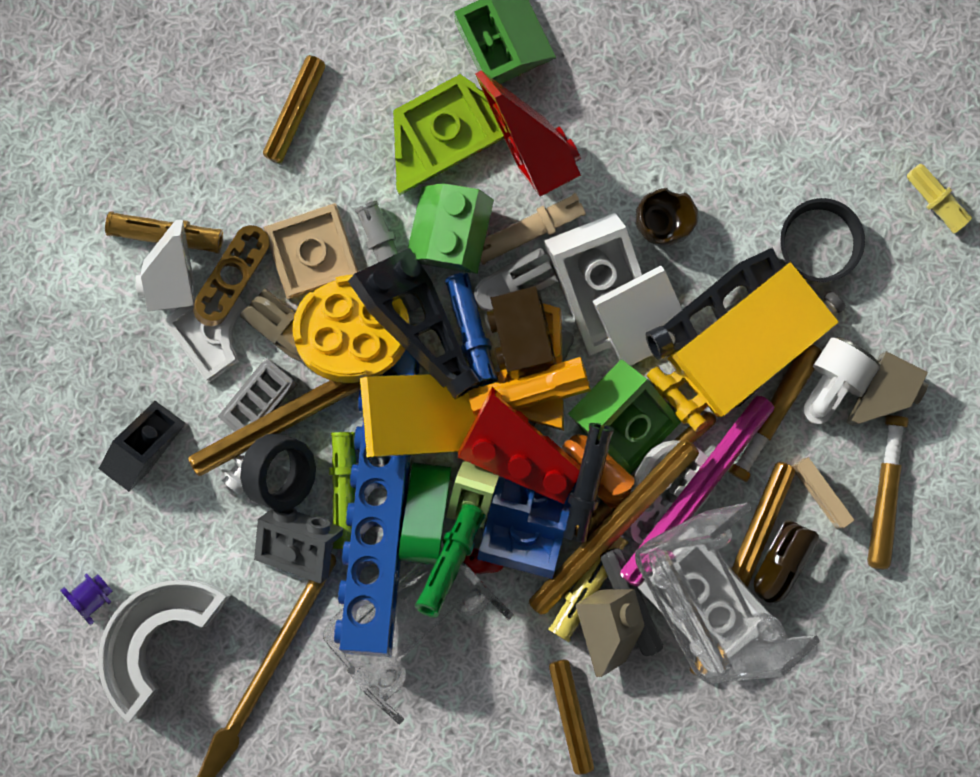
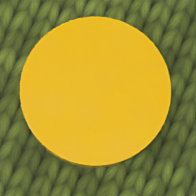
(340, 335)

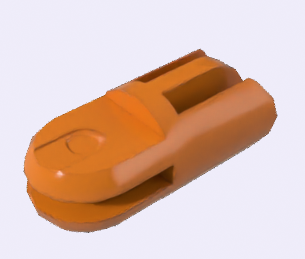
(615, 480)

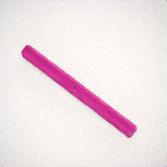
(707, 476)

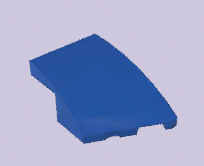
(524, 529)

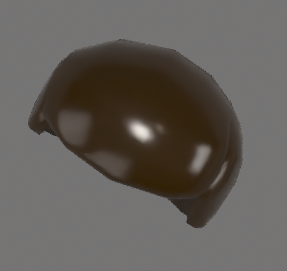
(666, 217)

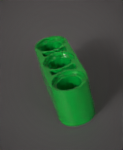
(424, 513)

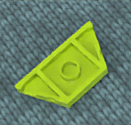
(441, 131)

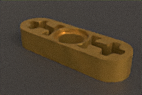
(236, 247)

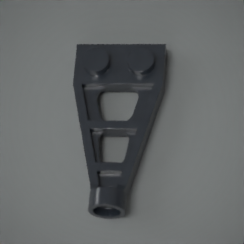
(748, 273)
(404, 275)

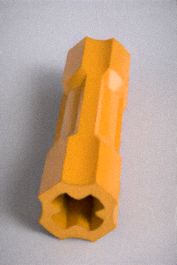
(557, 382)

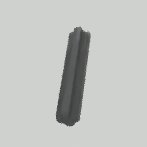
(649, 639)

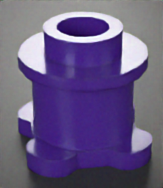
(88, 596)

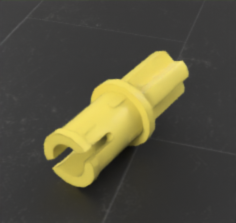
(939, 198)

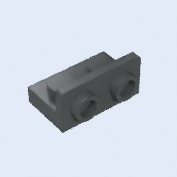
(296, 543)

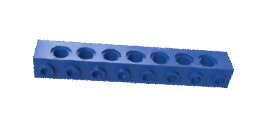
(377, 635)

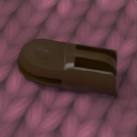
(784, 561)

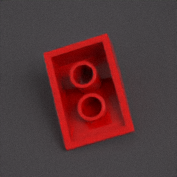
(537, 147)

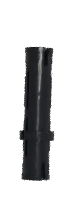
(585, 498)

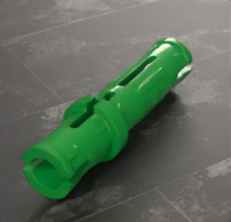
(456, 547)

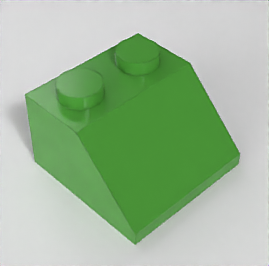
(451, 227)
(632, 408)

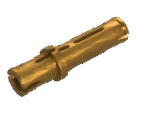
(153, 230)

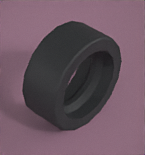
(298, 482)

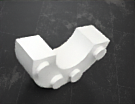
(131, 628)

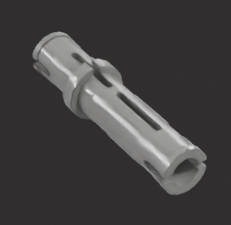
(382, 241)

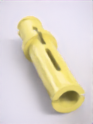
(565, 626)

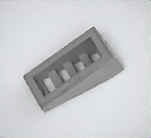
(278, 397)

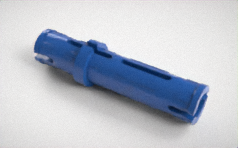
(475, 344)

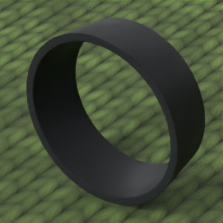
(850, 219)

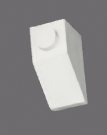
(167, 272)

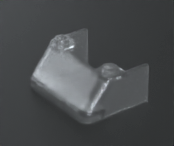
(707, 607)
(384, 675)

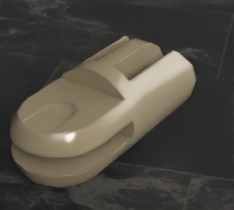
(273, 321)

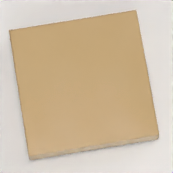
(310, 250)

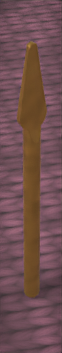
(226, 739)

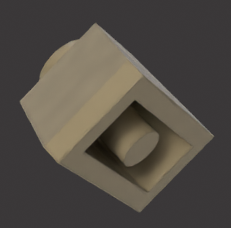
(891, 390)
(610, 627)

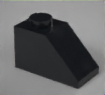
(140, 445)

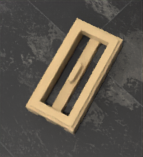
(822, 493)

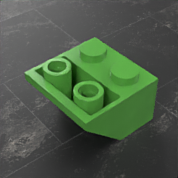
(503, 37)

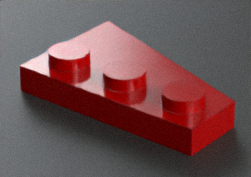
(514, 449)

